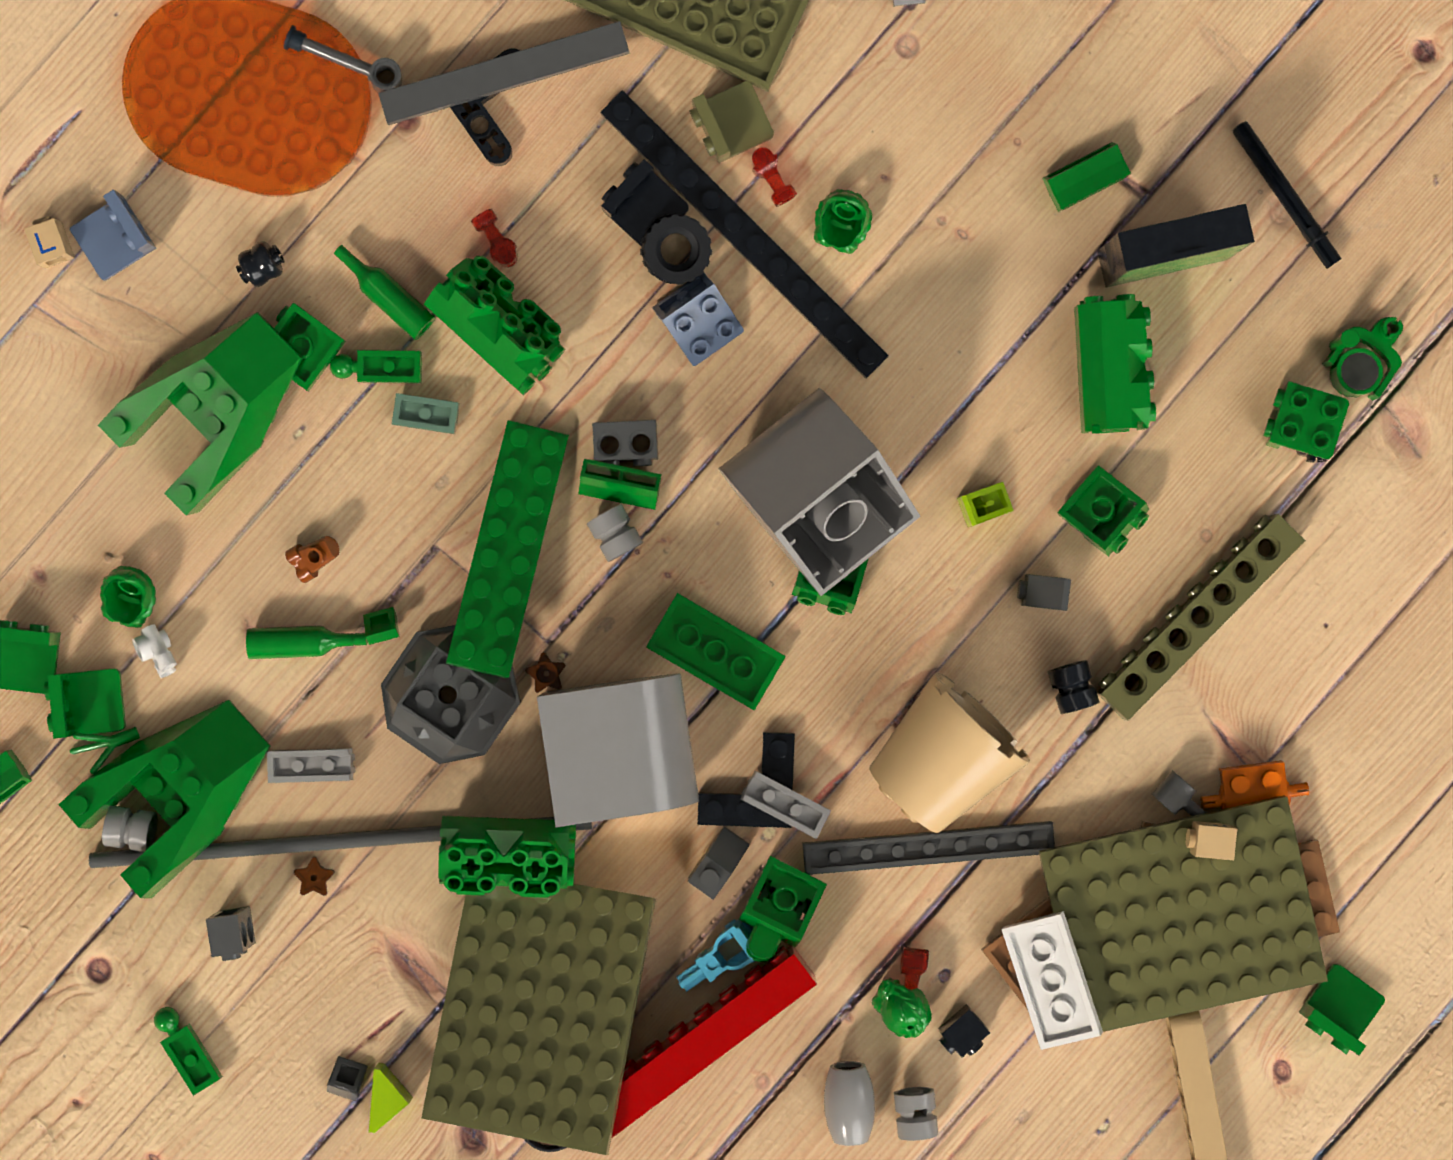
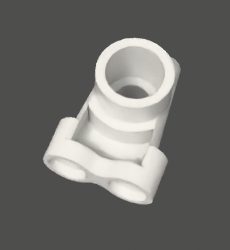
(154, 645)

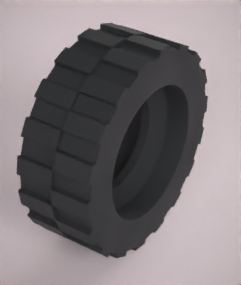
(693, 265)

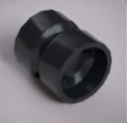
(1073, 687)

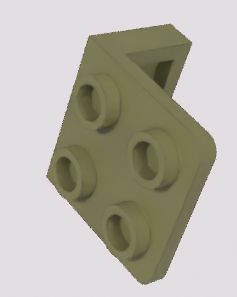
(731, 121)

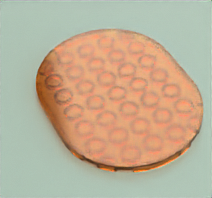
(236, 107)

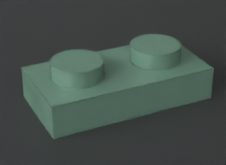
(425, 413)

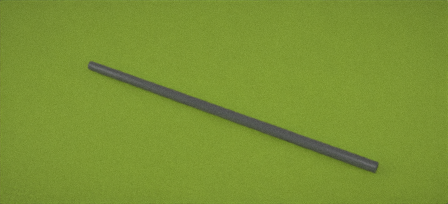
(296, 844)

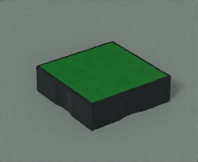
(1175, 245)

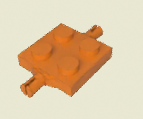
(1252, 784)

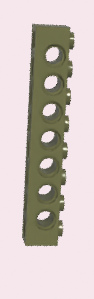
(1283, 544)

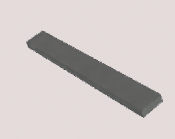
(504, 73)
(927, 848)

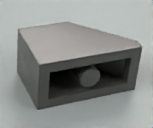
(1044, 592)
(718, 863)

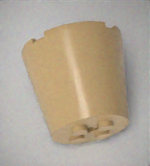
(945, 756)

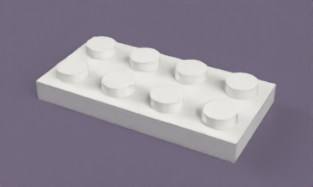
(1052, 980)

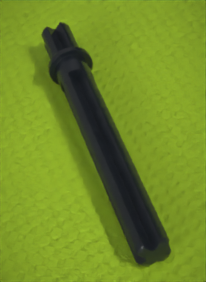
(1287, 195)

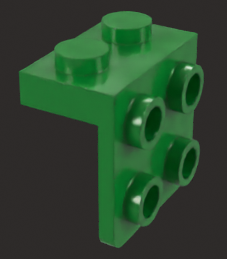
(1306, 420)
(27, 656)
(85, 702)
(1342, 1009)

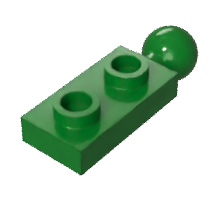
(380, 366)
(186, 1051)

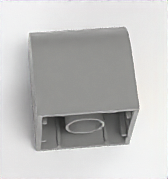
(820, 490)
(617, 749)

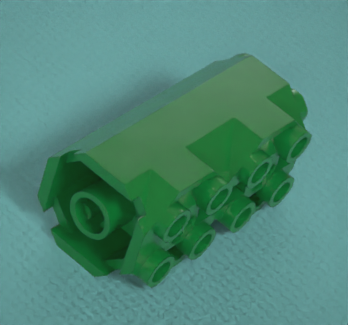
(506, 333)
(1112, 364)
(510, 852)

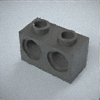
(625, 433)
(230, 933)

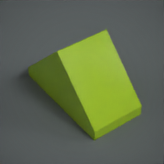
(985, 504)
(387, 1097)

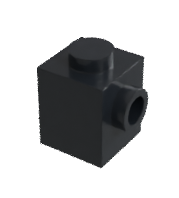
(963, 1032)

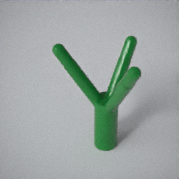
(103, 741)

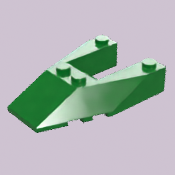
(226, 390)
(191, 780)

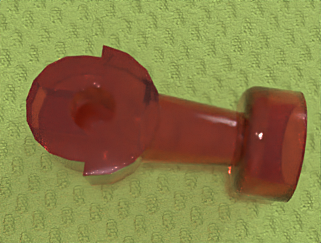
(765, 167)
(502, 249)
(913, 965)

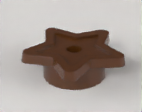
(542, 681)
(322, 874)

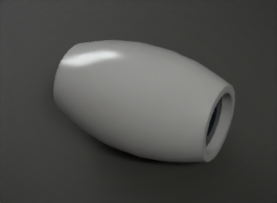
(849, 1103)

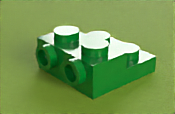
(311, 340)
(1105, 511)
(839, 598)

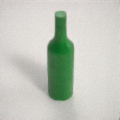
(388, 295)
(297, 641)

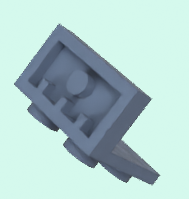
(112, 237)
(698, 319)

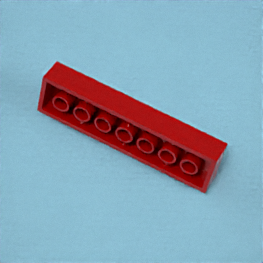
(711, 1033)

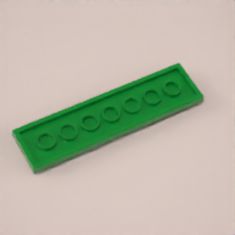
(507, 549)

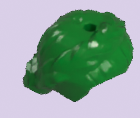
(842, 221)
(127, 596)
(902, 1009)

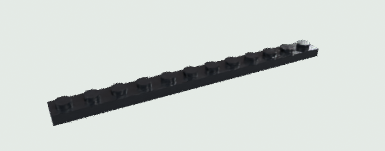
(744, 235)

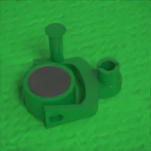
(1360, 369)

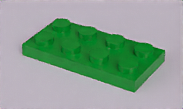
(715, 651)

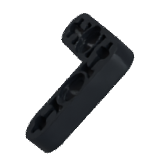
(499, 139)

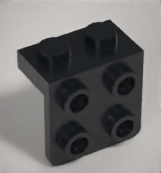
(641, 200)

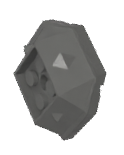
(429, 723)

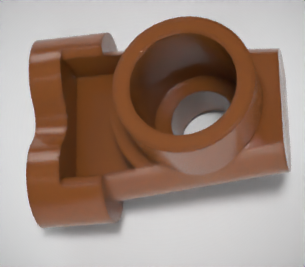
(312, 557)

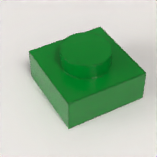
(381, 625)

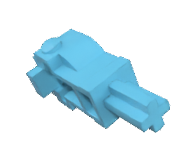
(710, 961)

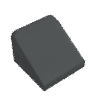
(346, 1078)

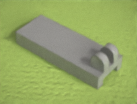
(310, 765)
(785, 804)

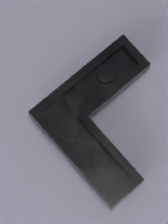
(730, 810)

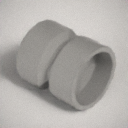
(614, 532)
(125, 828)
(912, 1124)

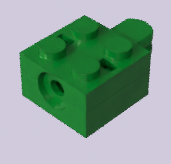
(778, 909)

